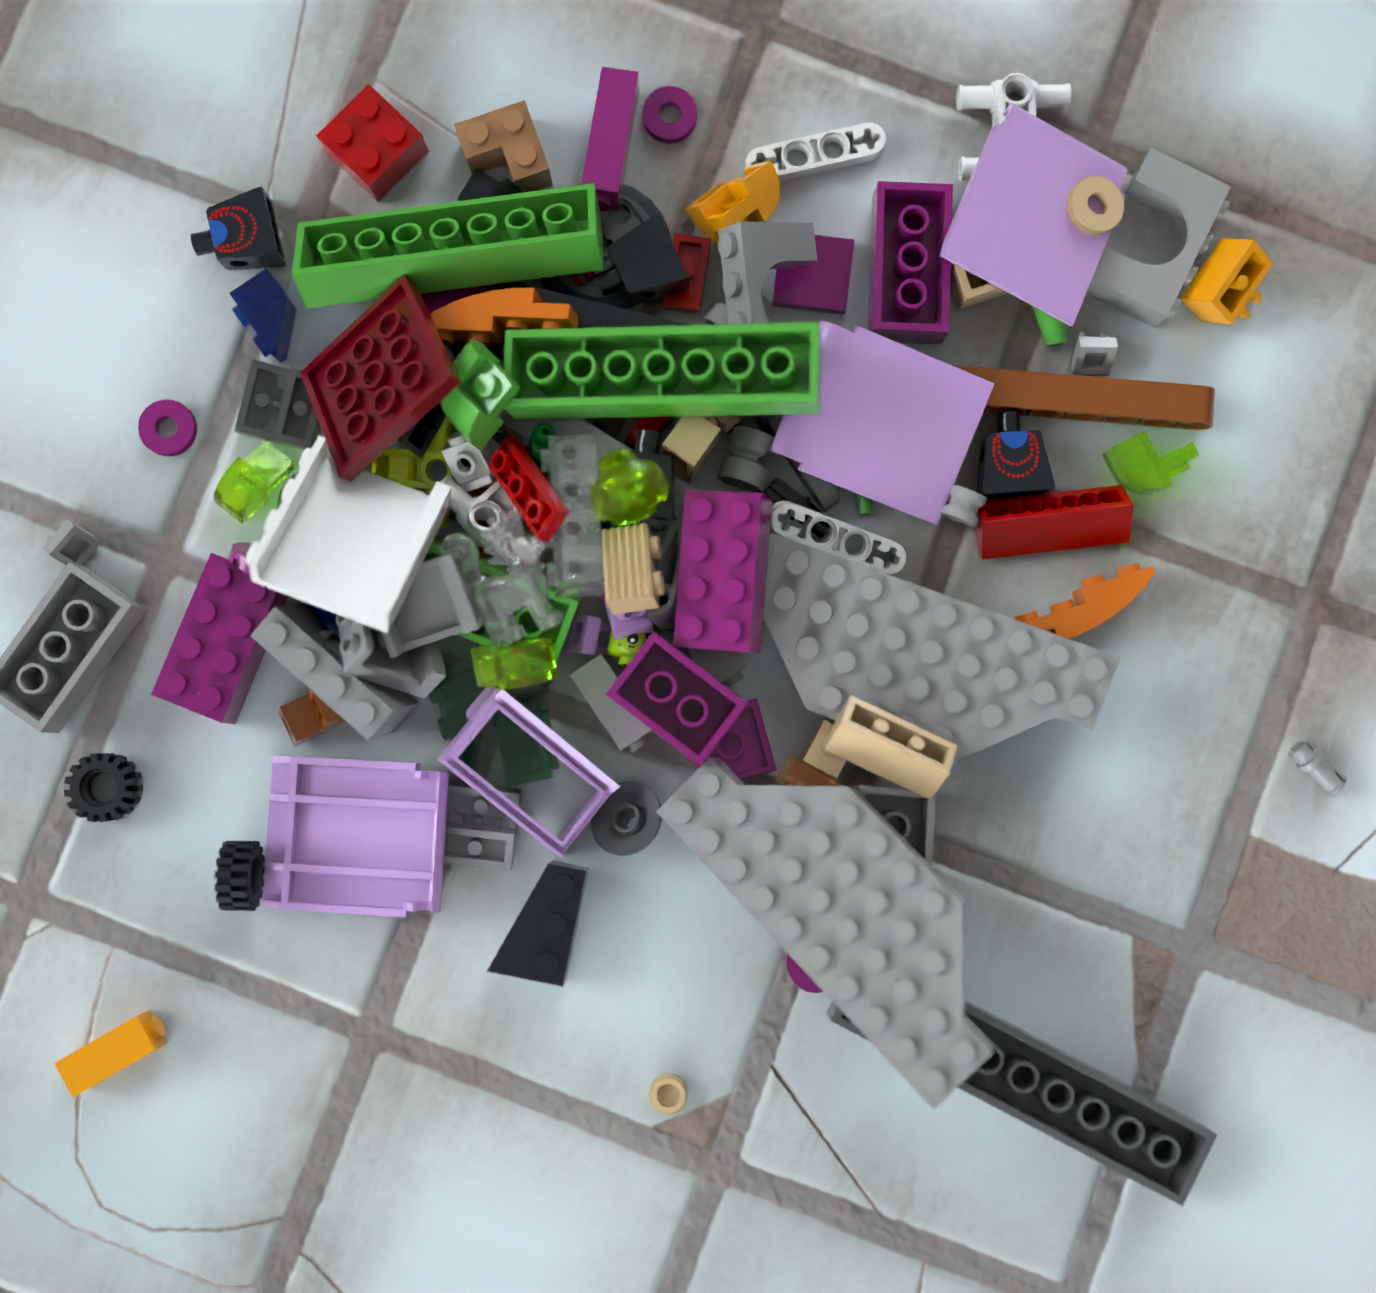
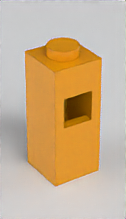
(111, 1052)

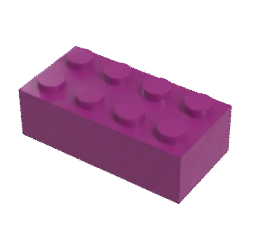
(906, 270)
(722, 571)
(213, 648)

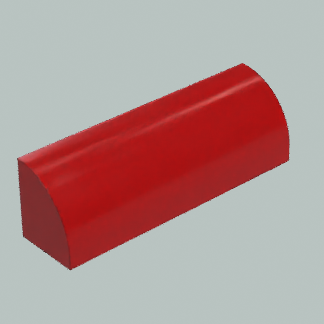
(1054, 522)

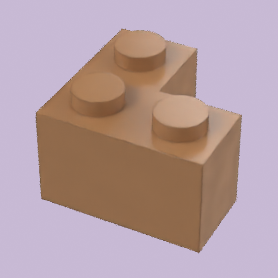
(508, 139)

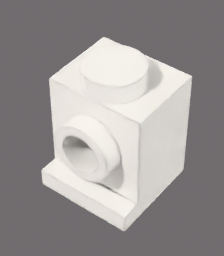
(468, 476)

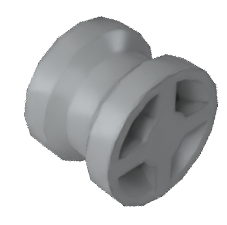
(963, 505)

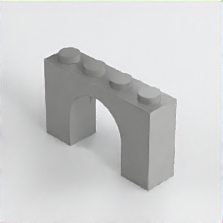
(1192, 205)
(750, 252)
(298, 642)
(626, 730)

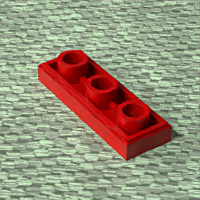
(528, 489)

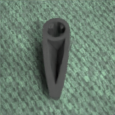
(669, 566)

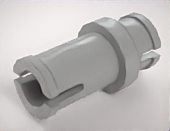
(1313, 761)

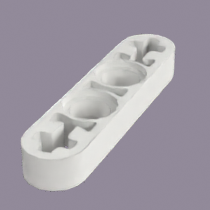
(813, 148)
(837, 536)

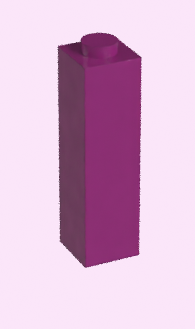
(611, 135)

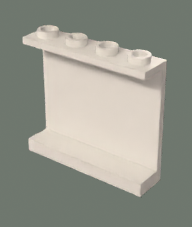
(347, 541)

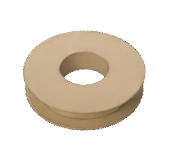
(1080, 212)

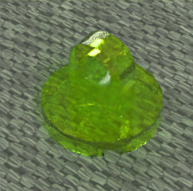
(627, 488)

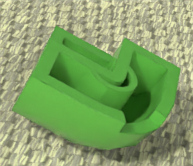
(481, 395)

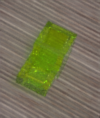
(249, 481)
(514, 664)

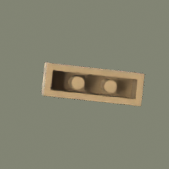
(891, 747)

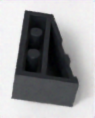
(546, 928)

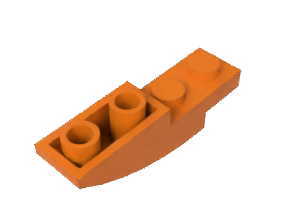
(489, 313)
(1094, 602)

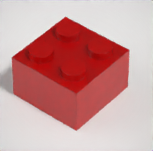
(372, 142)

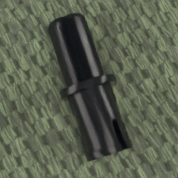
(780, 491)

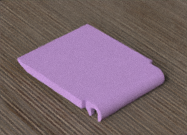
(1017, 220)
(887, 422)
(355, 836)

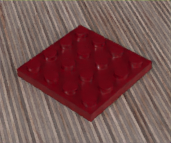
(378, 378)

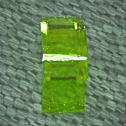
(1139, 467)

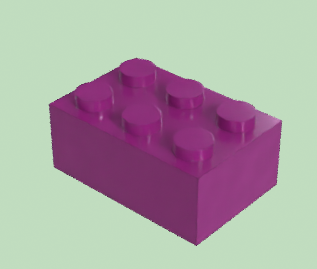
(676, 698)

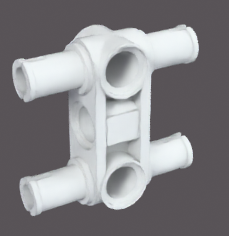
(996, 100)
(479, 508)

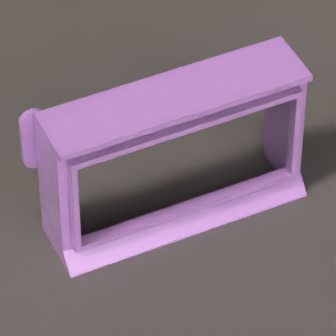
(478, 714)

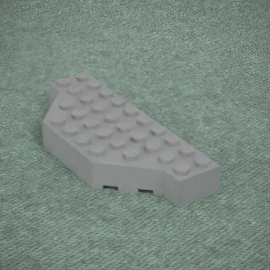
(922, 653)
(849, 910)

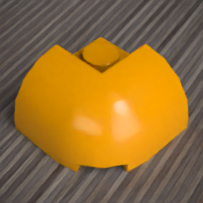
(737, 200)

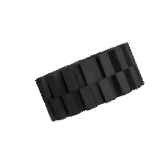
(81, 782)
(239, 875)

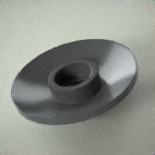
(612, 819)

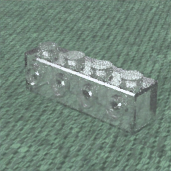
(578, 541)

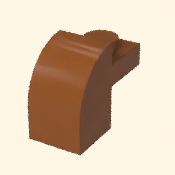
(308, 718)

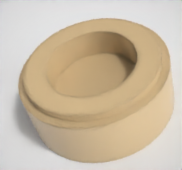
(668, 1094)

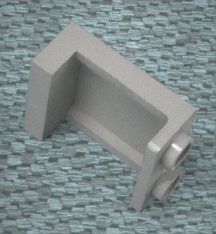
(434, 607)
(411, 672)

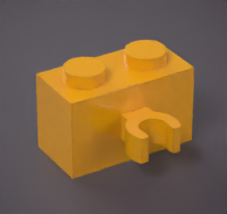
(1227, 281)

